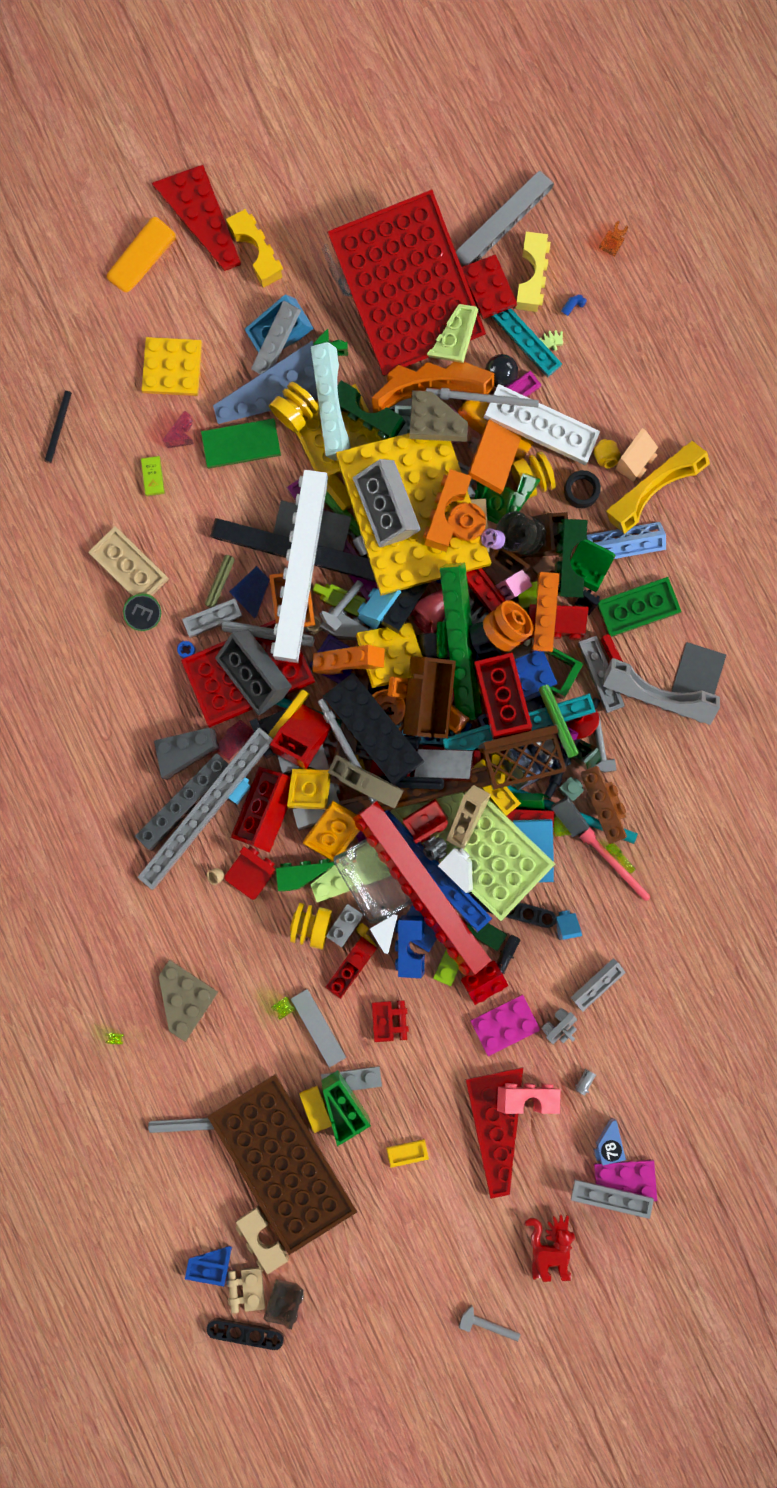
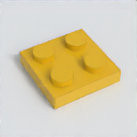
(309, 789)

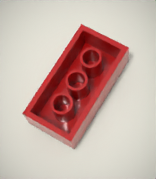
(502, 696)

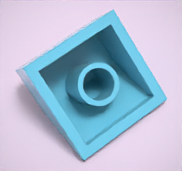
(376, 608)

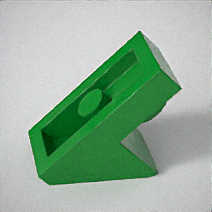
(342, 347)

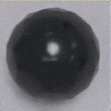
(504, 369)

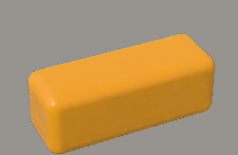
(141, 254)
(474, 412)

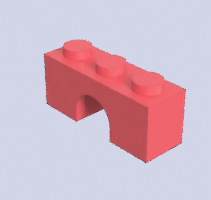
(512, 1098)

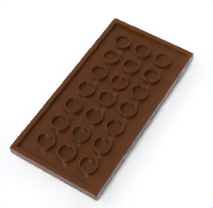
(282, 1164)

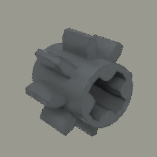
(435, 848)

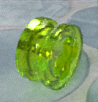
(114, 1038)

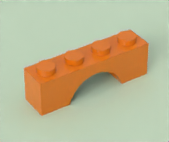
(440, 531)
(545, 612)
(357, 657)

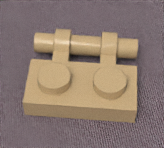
(253, 1290)

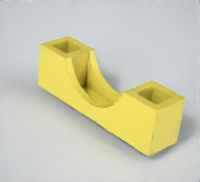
(534, 251)

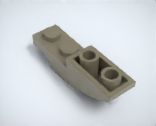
(365, 781)

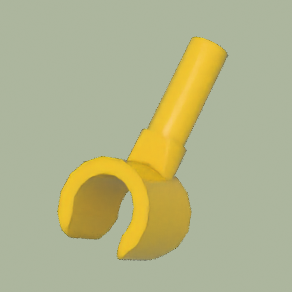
(362, 930)

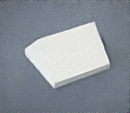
(383, 932)

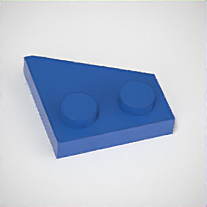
(209, 1267)

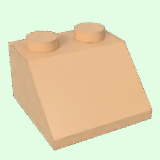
(637, 456)

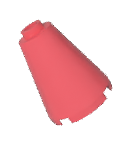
(429, 612)

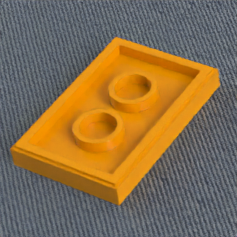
(332, 831)

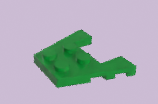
(508, 500)

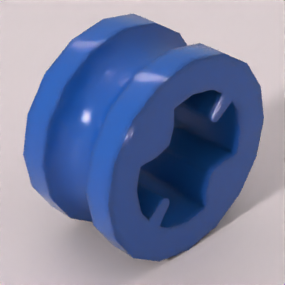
(187, 644)

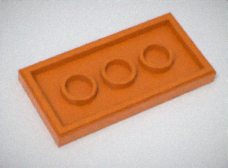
(494, 456)

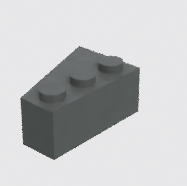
(182, 750)

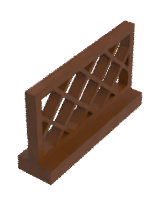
(519, 740)

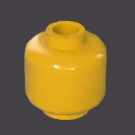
(607, 453)

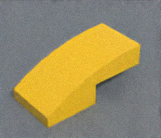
(315, 1109)

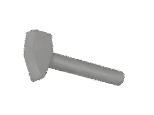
(331, 619)
(604, 764)
(469, 1319)

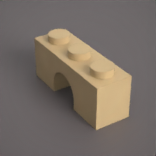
(269, 1256)

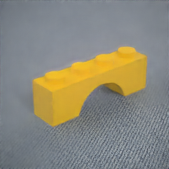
(244, 230)

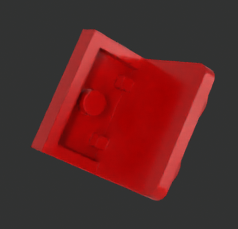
(250, 872)

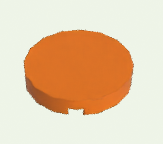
(461, 521)

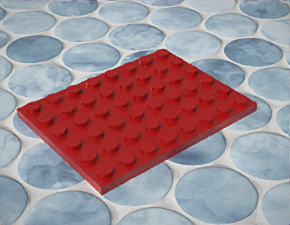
(403, 278)

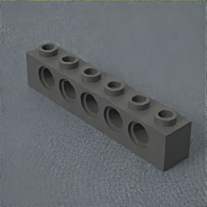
(181, 803)

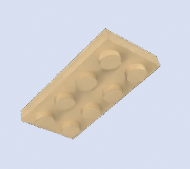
(128, 564)

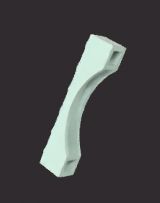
(326, 372)

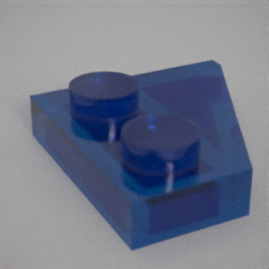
(251, 590)

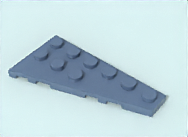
(261, 391)

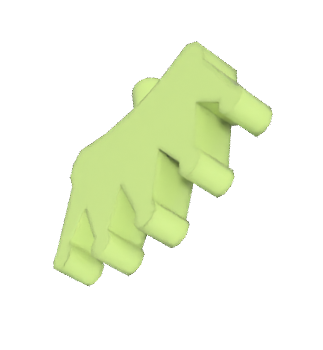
(553, 340)

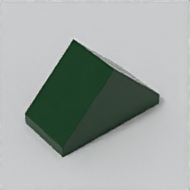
(587, 755)

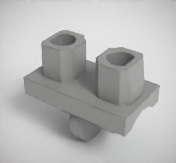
(566, 1021)

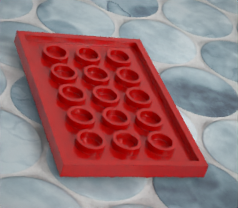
(217, 692)

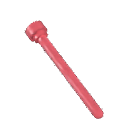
(589, 837)

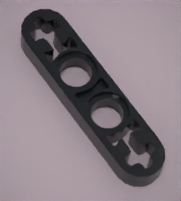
(245, 1338)

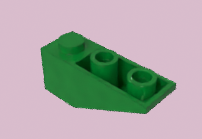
(296, 877)

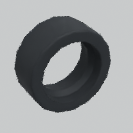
(582, 475)

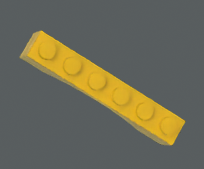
(685, 463)

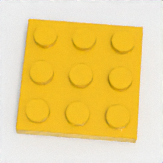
(171, 366)
(397, 655)

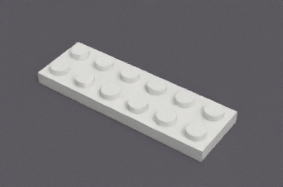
(544, 426)

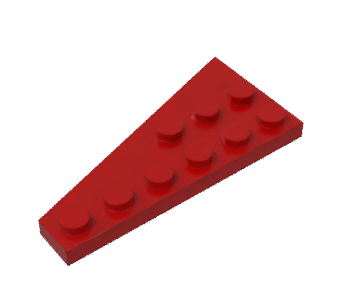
(197, 207)
(494, 1129)

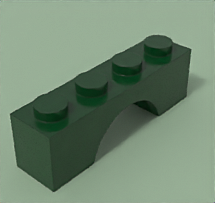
(385, 422)
(571, 533)

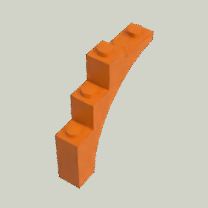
(456, 377)

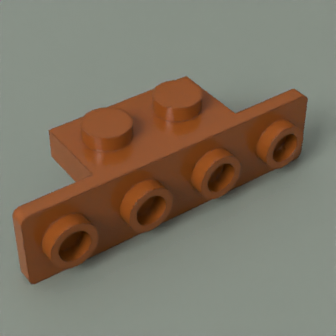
(606, 804)

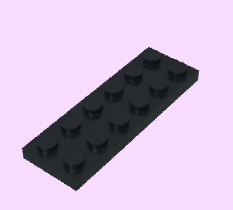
(373, 729)

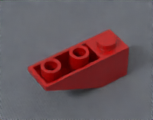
(351, 967)

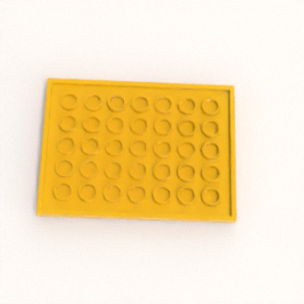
(421, 470)

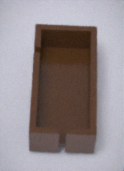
(429, 697)

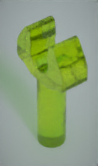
(615, 851)

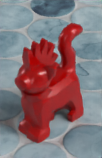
(551, 1255)

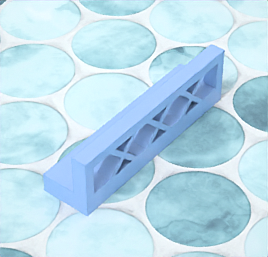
(630, 544)

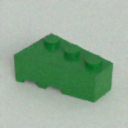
(344, 1108)

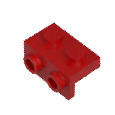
(426, 821)
(485, 983)

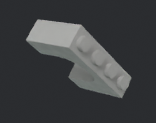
(308, 817)

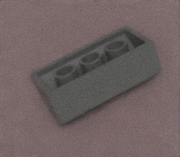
(252, 671)

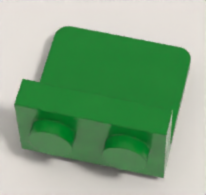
(591, 563)

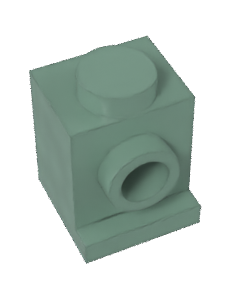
(571, 788)

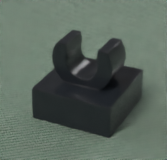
(588, 600)

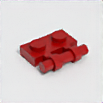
(383, 1022)

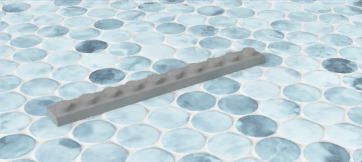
(206, 808)

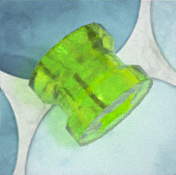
(283, 1008)

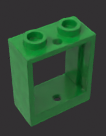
(576, 667)

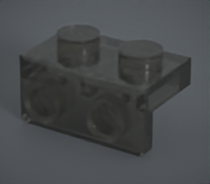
(284, 1303)

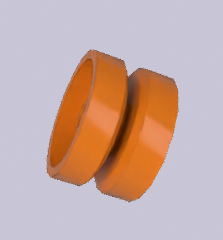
(508, 625)

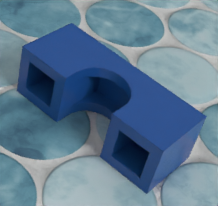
(409, 963)

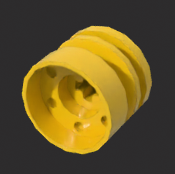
(297, 403)
(538, 467)
(310, 925)

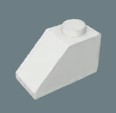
(459, 868)

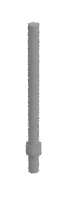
(445, 393)
(330, 718)

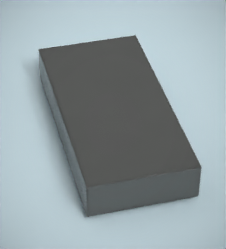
(570, 816)

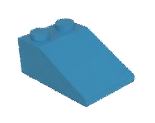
(260, 327)
(542, 835)

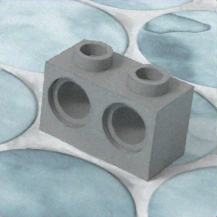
(345, 925)

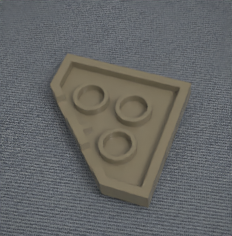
(435, 419)
(184, 999)

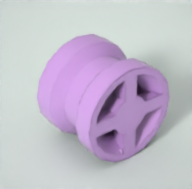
(488, 540)

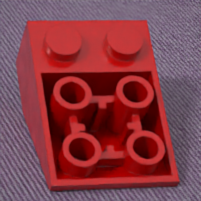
(301, 737)

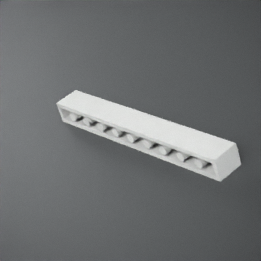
(300, 566)

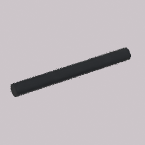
(58, 426)

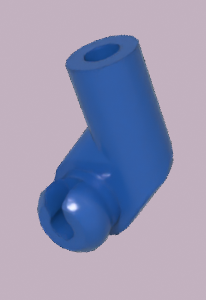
(572, 302)

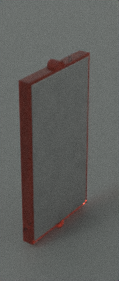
(446, 764)

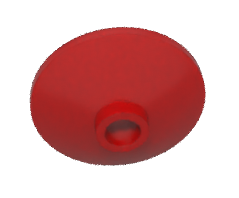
(585, 725)

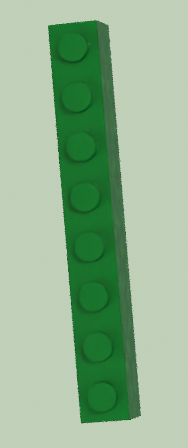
(459, 639)

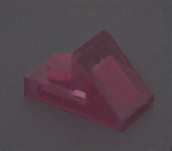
(176, 435)
(234, 739)

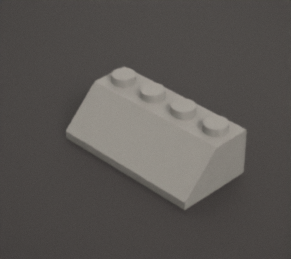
(386, 502)

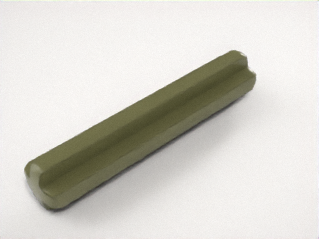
(219, 581)

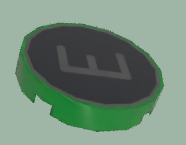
(142, 612)

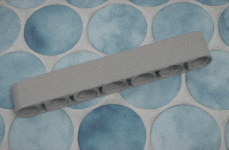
(504, 219)

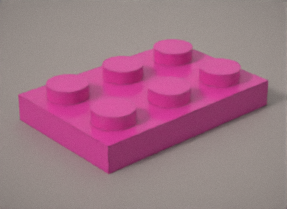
(505, 1025)
(628, 1176)

